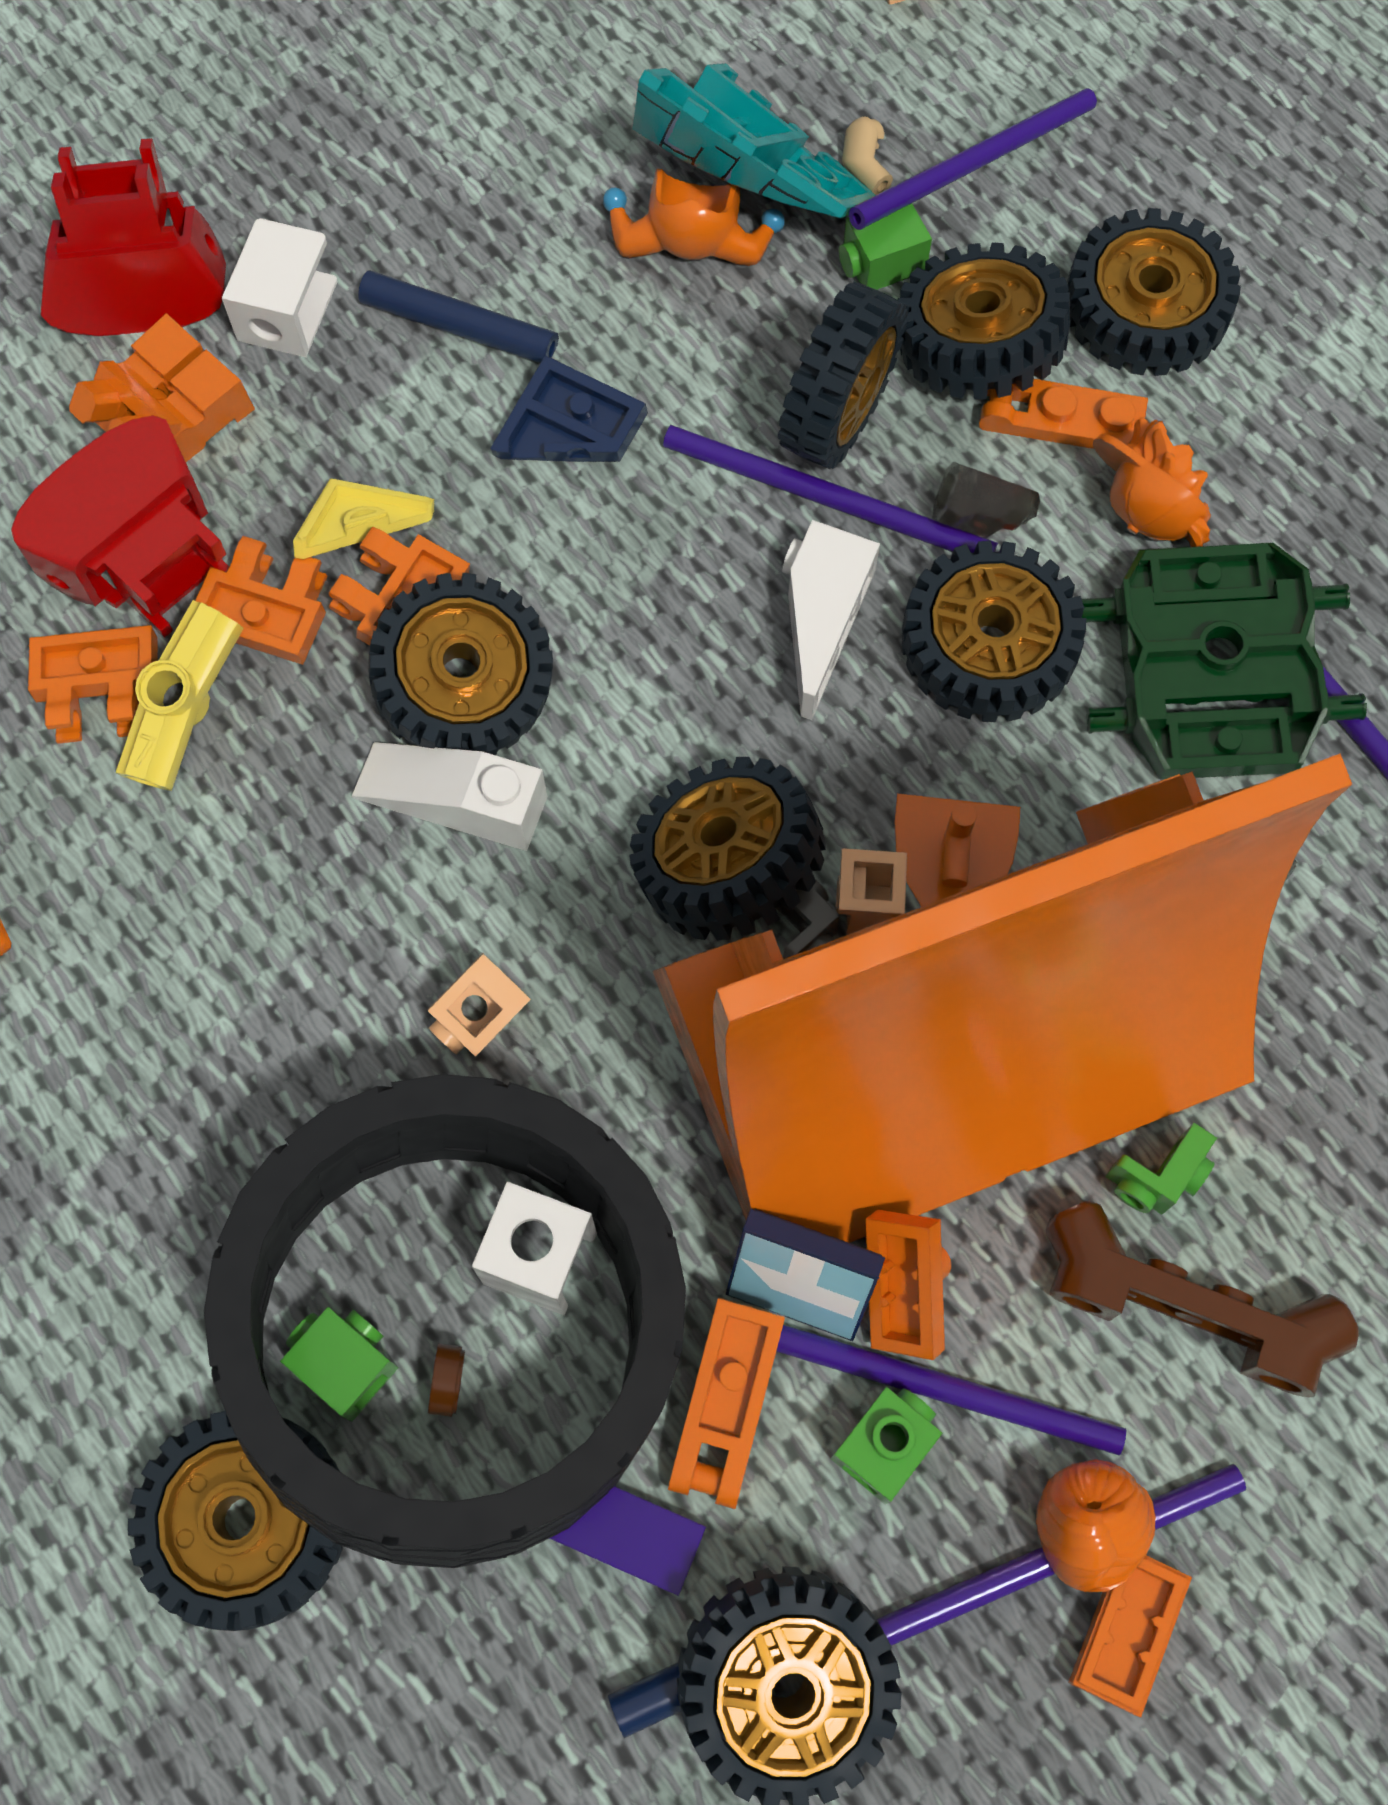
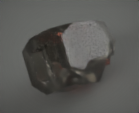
(982, 502)

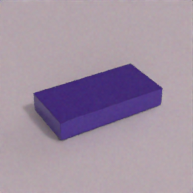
(637, 1539)

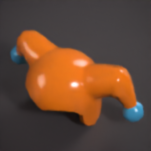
(690, 223)

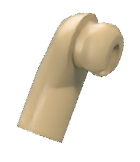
(859, 154)

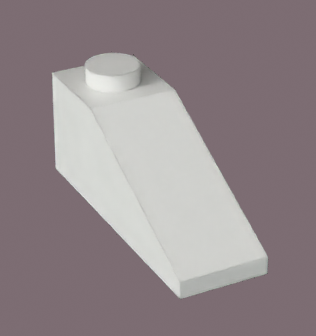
(824, 595)
(456, 790)

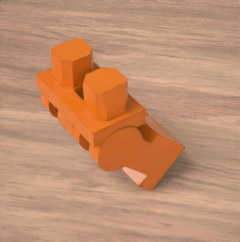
(165, 379)

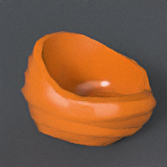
(1095, 1525)

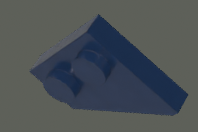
(569, 419)

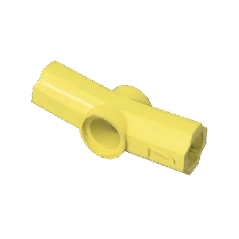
(161, 732)

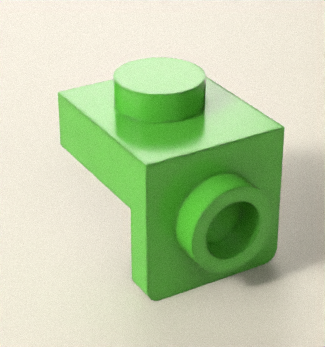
(1181, 1171)

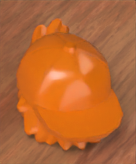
(1156, 485)

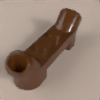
(1281, 1348)

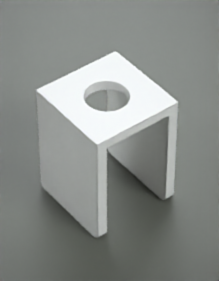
(275, 288)
(537, 1280)

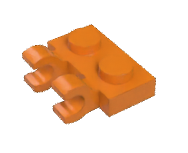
(407, 567)
(272, 618)
(89, 666)

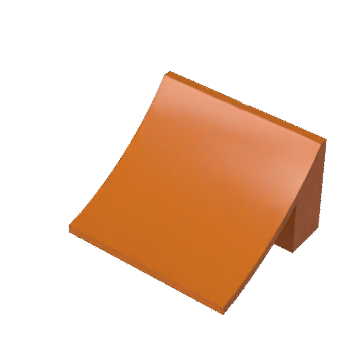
(999, 1015)

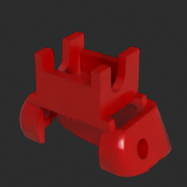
(115, 260)
(122, 510)

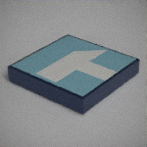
(803, 1274)

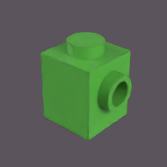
(886, 249)
(339, 1360)
(888, 1443)

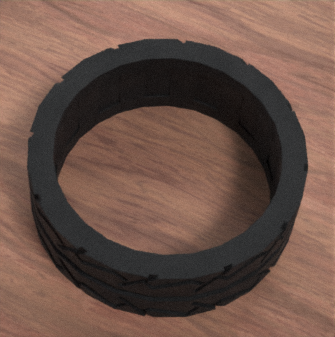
(418, 1124)

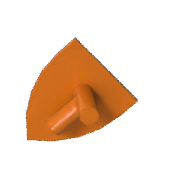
(953, 843)

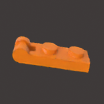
(1063, 413)
(727, 1399)

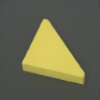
(350, 510)

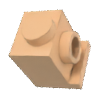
(870, 887)
(503, 1002)

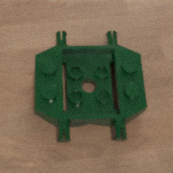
(1262, 605)

